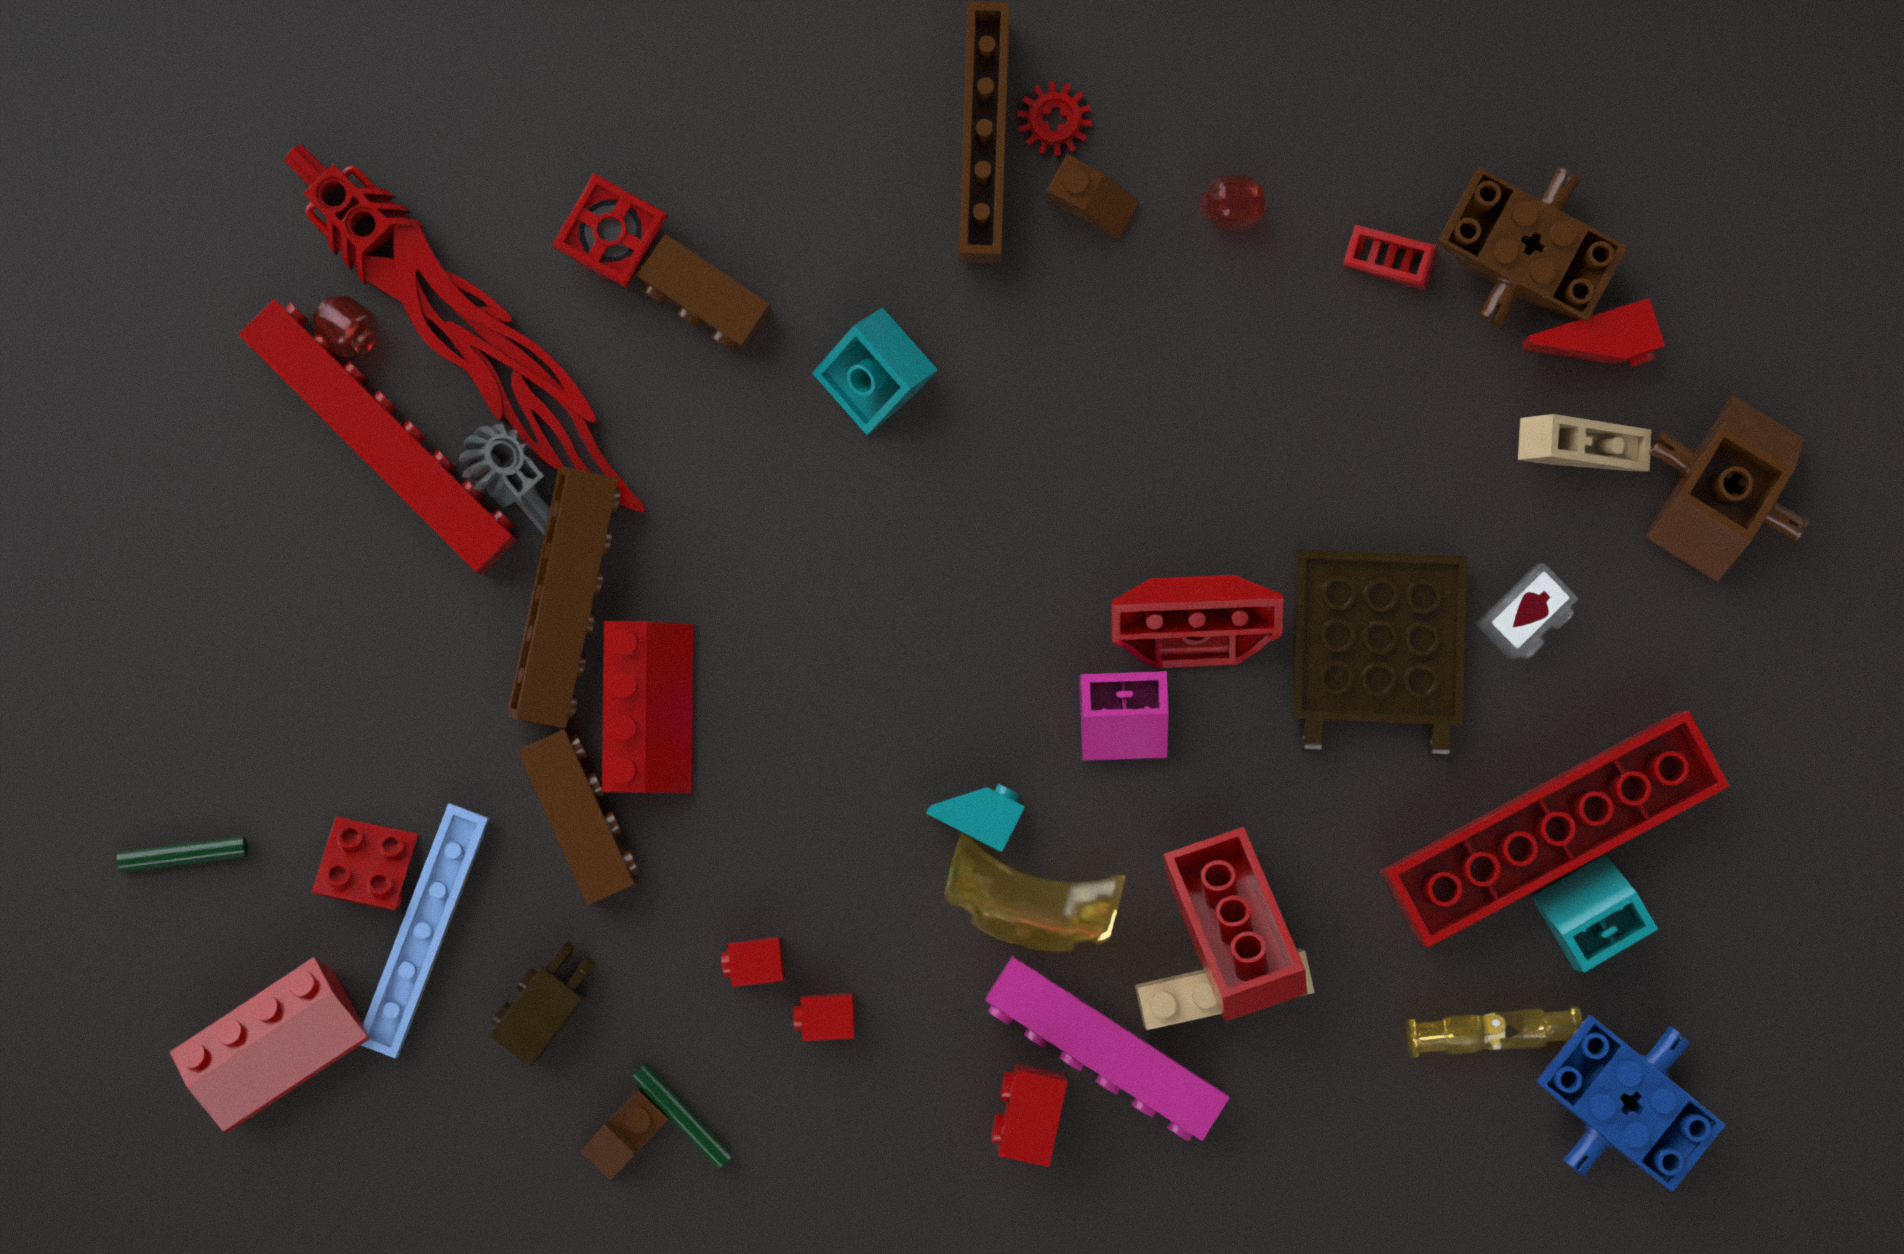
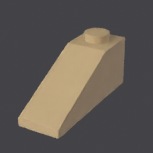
(1583, 443)

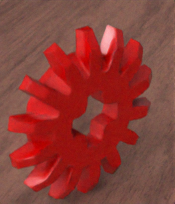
(1068, 109)

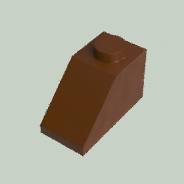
(1091, 197)

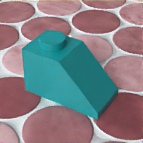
(982, 814)

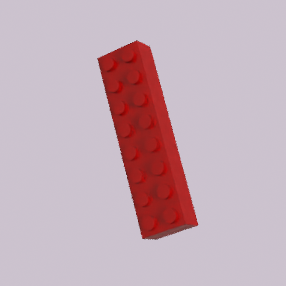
(1554, 828)

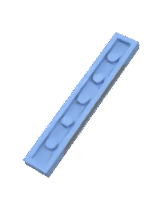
(423, 929)

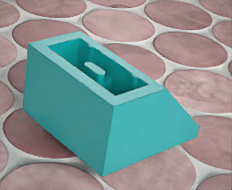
(1593, 913)

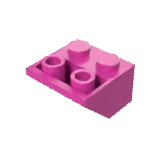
(1124, 715)

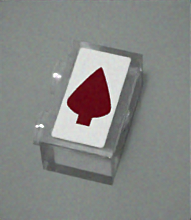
(1528, 612)

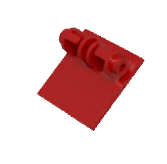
(365, 864)

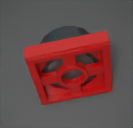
(610, 231)

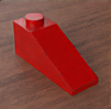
(1607, 337)

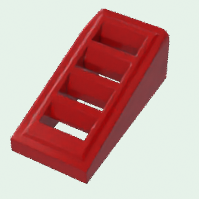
(1403, 276)

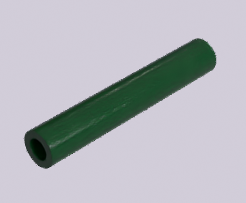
(182, 854)
(681, 1116)

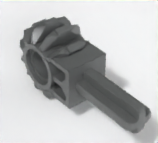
(512, 480)

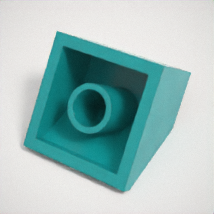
(874, 370)

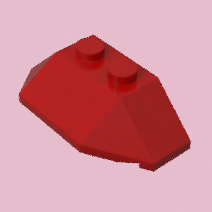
(1196, 620)

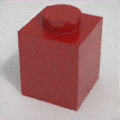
(754, 961)
(825, 1017)

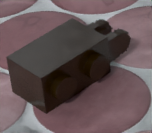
(541, 1008)

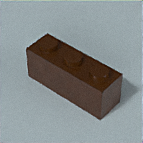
(703, 294)

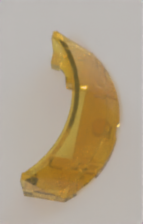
(1029, 908)

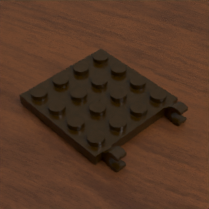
(1379, 641)

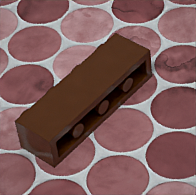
(579, 817)

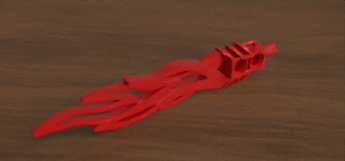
(401, 280)

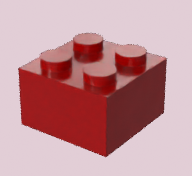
(1030, 1114)

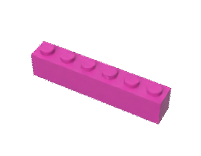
(1107, 1049)

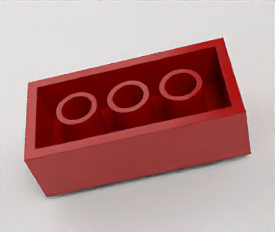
(1235, 924)

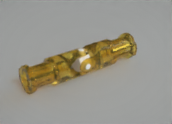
(1475, 1032)

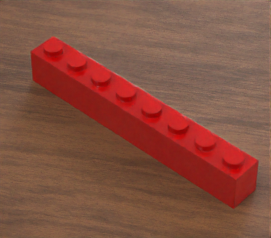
(379, 437)

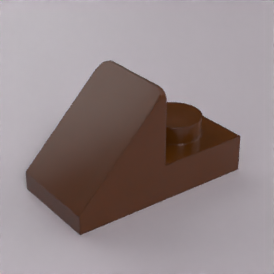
(624, 1134)

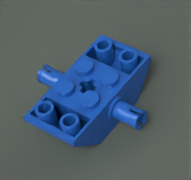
(1661, 1129)

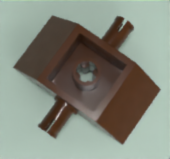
(1569, 260)
(1700, 518)

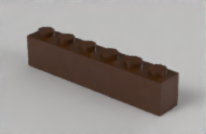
(984, 132)
(563, 597)

